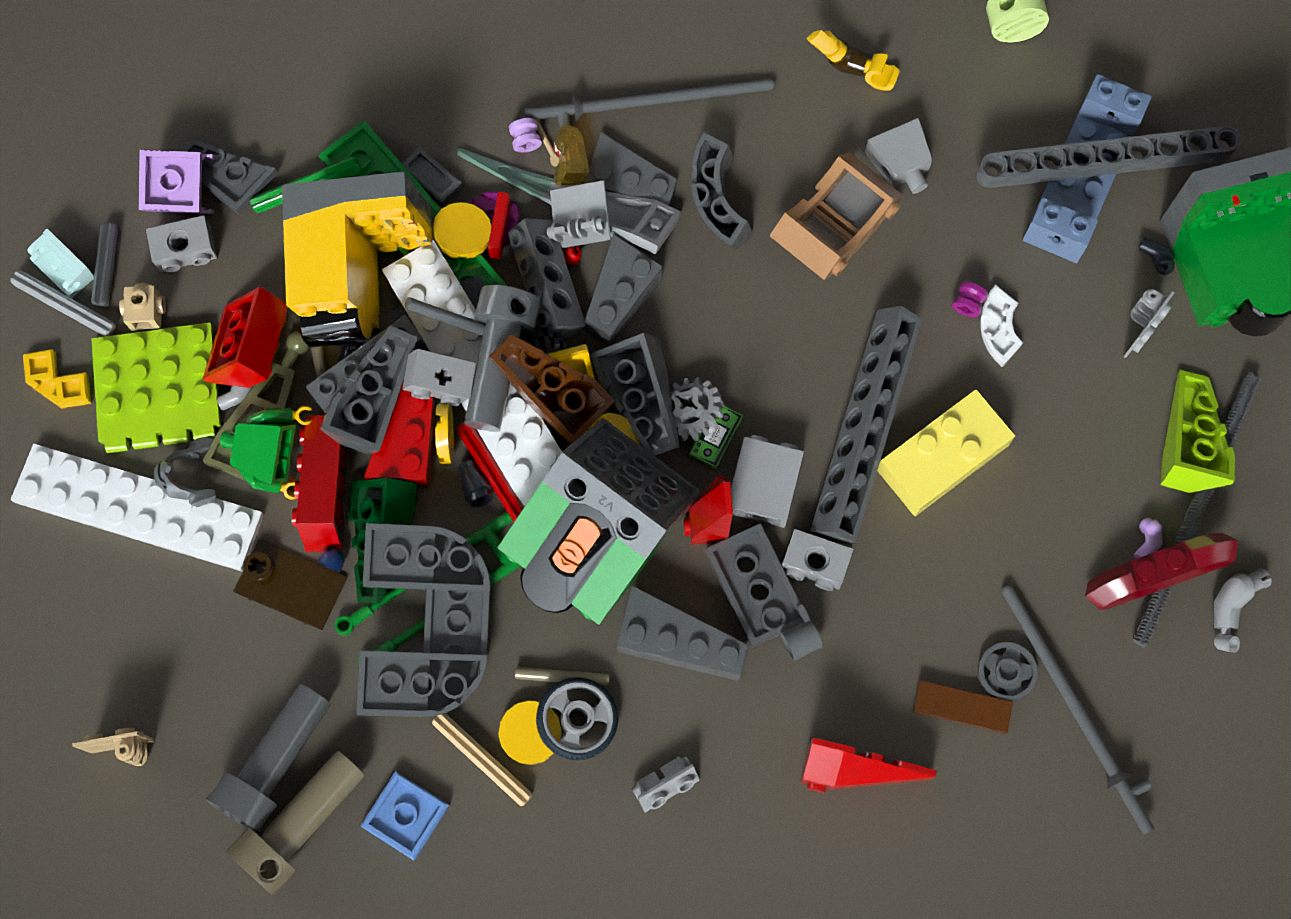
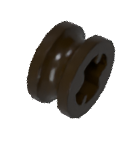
(263, 558)

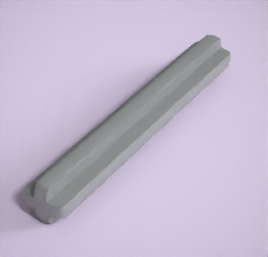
(63, 303)

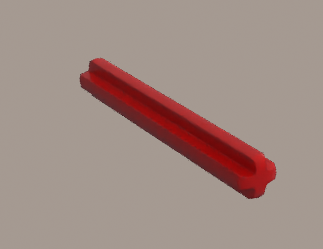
(491, 470)

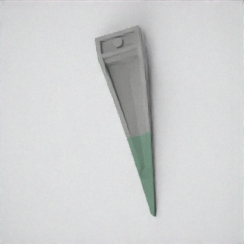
(630, 217)

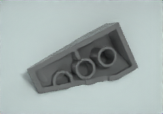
(366, 400)

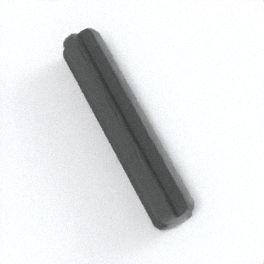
(104, 265)

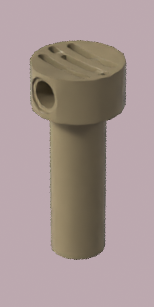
(267, 854)

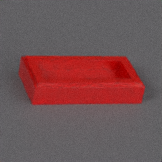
(499, 225)

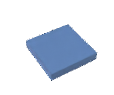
(405, 816)

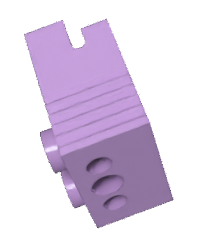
(171, 181)

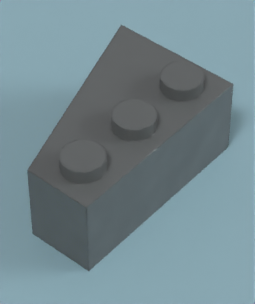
(621, 290)

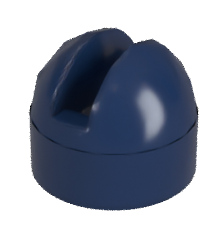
(332, 558)

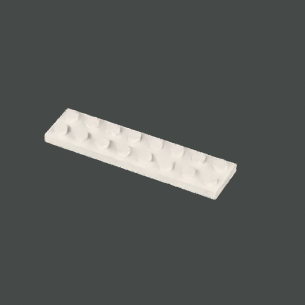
(135, 507)

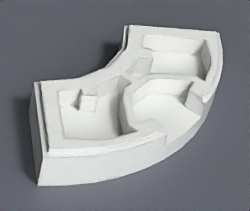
(997, 326)

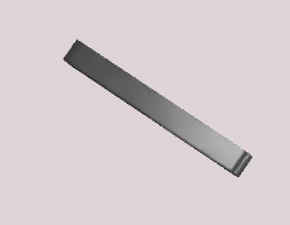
(1119, 148)

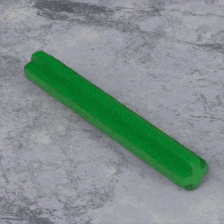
(338, 170)

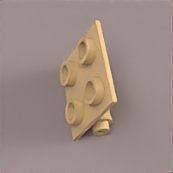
(128, 745)

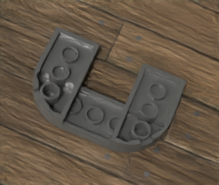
(453, 626)

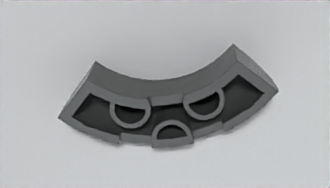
(709, 174)

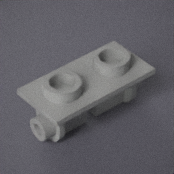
(678, 779)

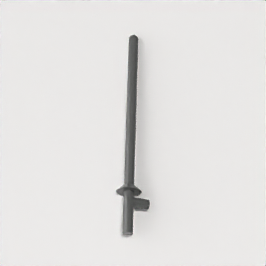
(578, 107)
(1117, 777)

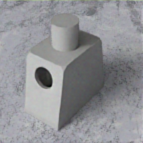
(901, 155)

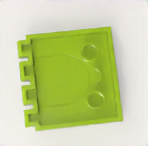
(154, 387)

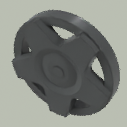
(1007, 671)

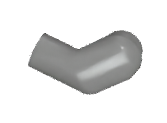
(233, 397)

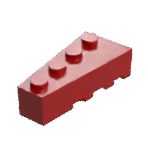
(408, 442)
(319, 488)

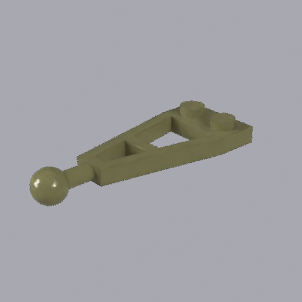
(220, 457)

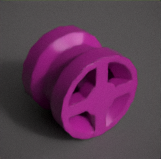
(970, 299)

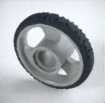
(557, 698)

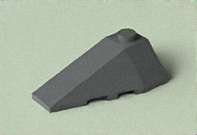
(639, 384)

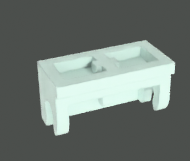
(59, 264)

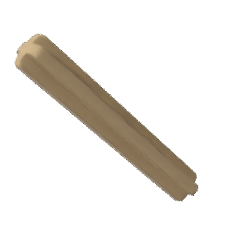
(482, 759)

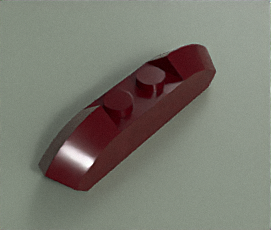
(1161, 570)

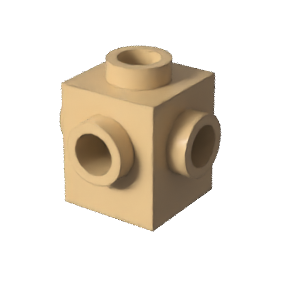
(142, 307)

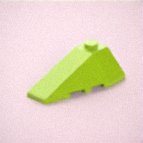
(1195, 443)

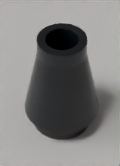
(475, 485)

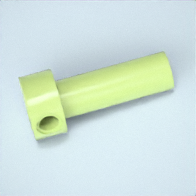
(1016, 19)

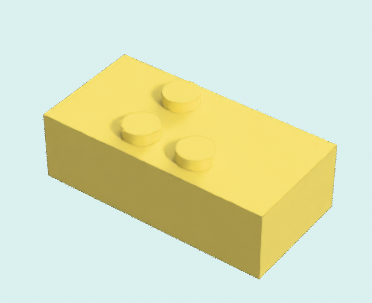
(945, 452)

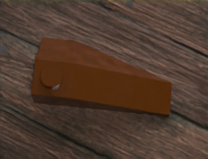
(553, 389)

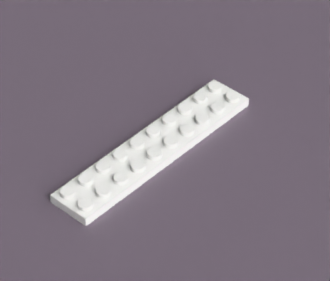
(524, 443)

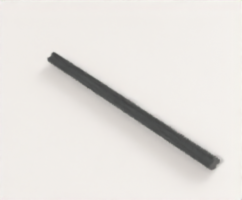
(1197, 508)

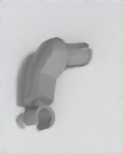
(1228, 605)

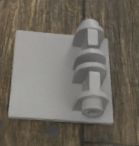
(579, 215)
(1148, 313)

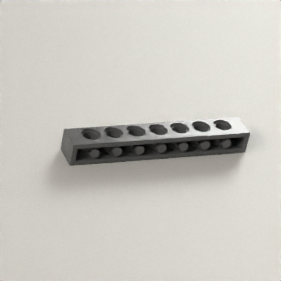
(866, 425)

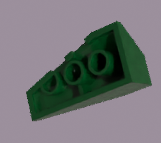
(377, 503)

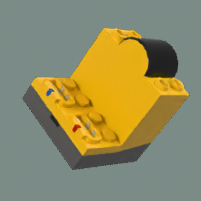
(333, 248)

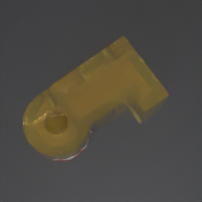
(572, 157)

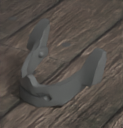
(174, 490)

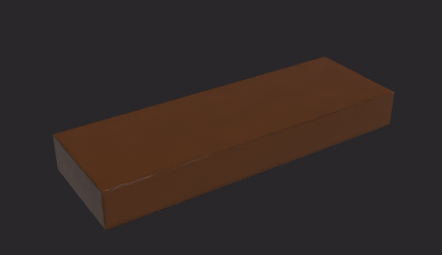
(962, 707)

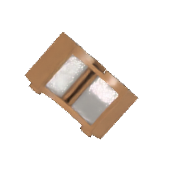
(838, 217)

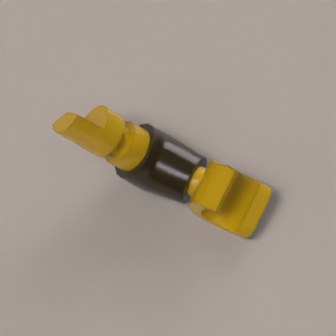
(854, 61)

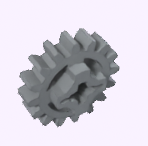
(691, 406)

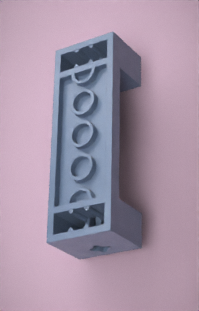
(1072, 205)

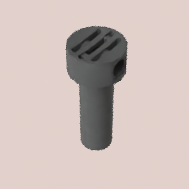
(505, 313)
(248, 794)

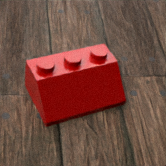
(246, 340)

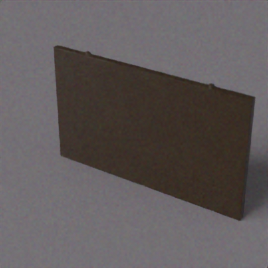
(295, 588)

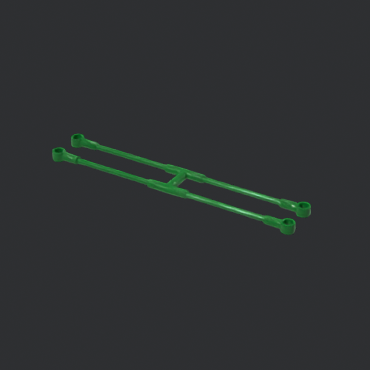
(486, 533)

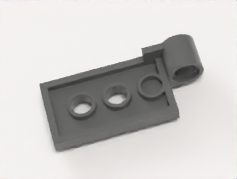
(776, 614)

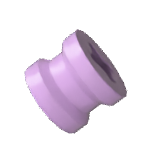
(525, 135)

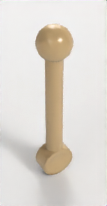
(554, 160)

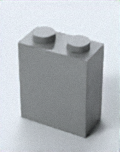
(765, 480)

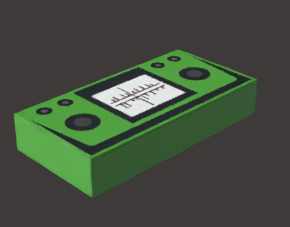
(711, 448)

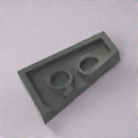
(629, 173)
(231, 177)

